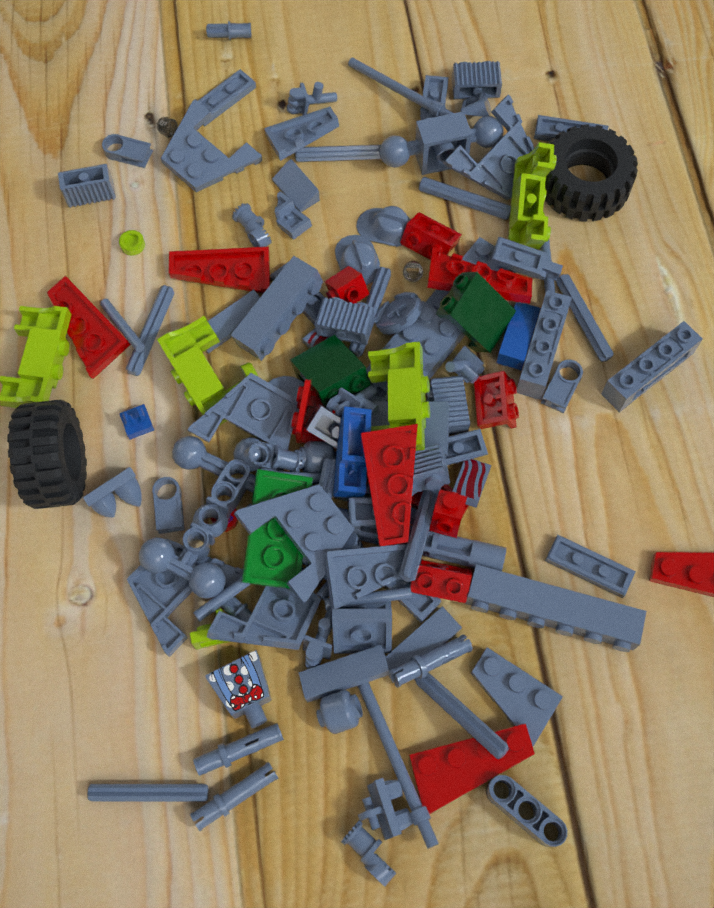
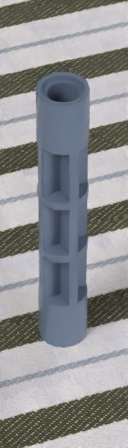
(446, 548)

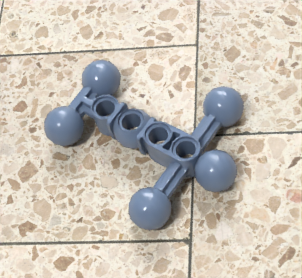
(159, 555)

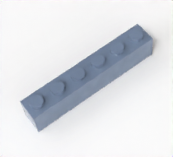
(556, 608)

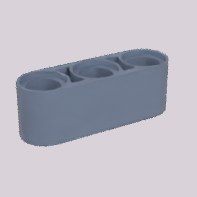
(541, 813)

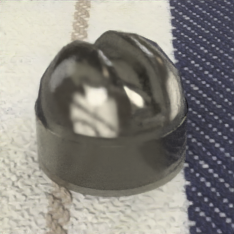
(167, 126)
(413, 276)

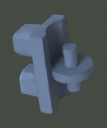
(380, 809)

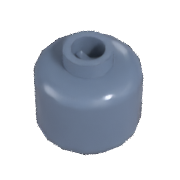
(314, 455)
(339, 712)

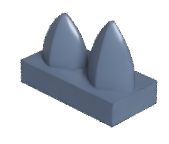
(125, 487)

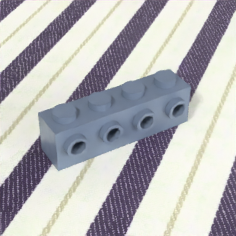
(277, 308)

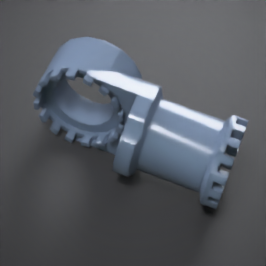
(253, 225)
(274, 457)
(365, 846)

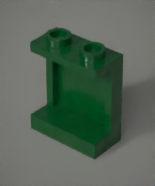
(476, 311)
(329, 368)

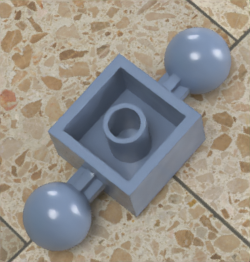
(438, 139)

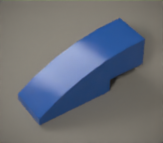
(518, 336)
(350, 458)

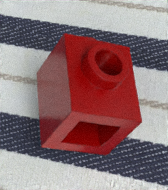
(347, 285)
(448, 513)

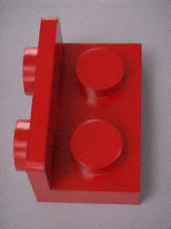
(424, 233)
(495, 400)
(442, 581)

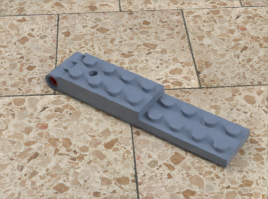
(435, 334)

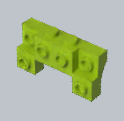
(527, 220)
(42, 356)
(190, 365)
(406, 386)

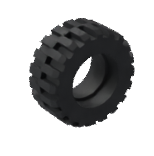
(599, 150)
(47, 454)

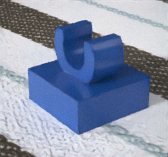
(136, 421)

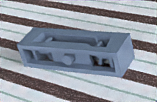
(543, 345)
(651, 366)

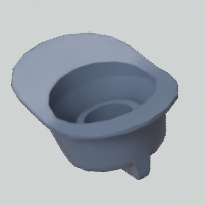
(383, 225)
(359, 254)

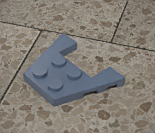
(198, 160)
(496, 168)
(254, 408)
(310, 523)
(164, 592)
(275, 621)

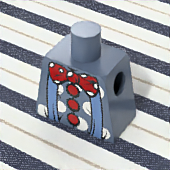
(242, 688)

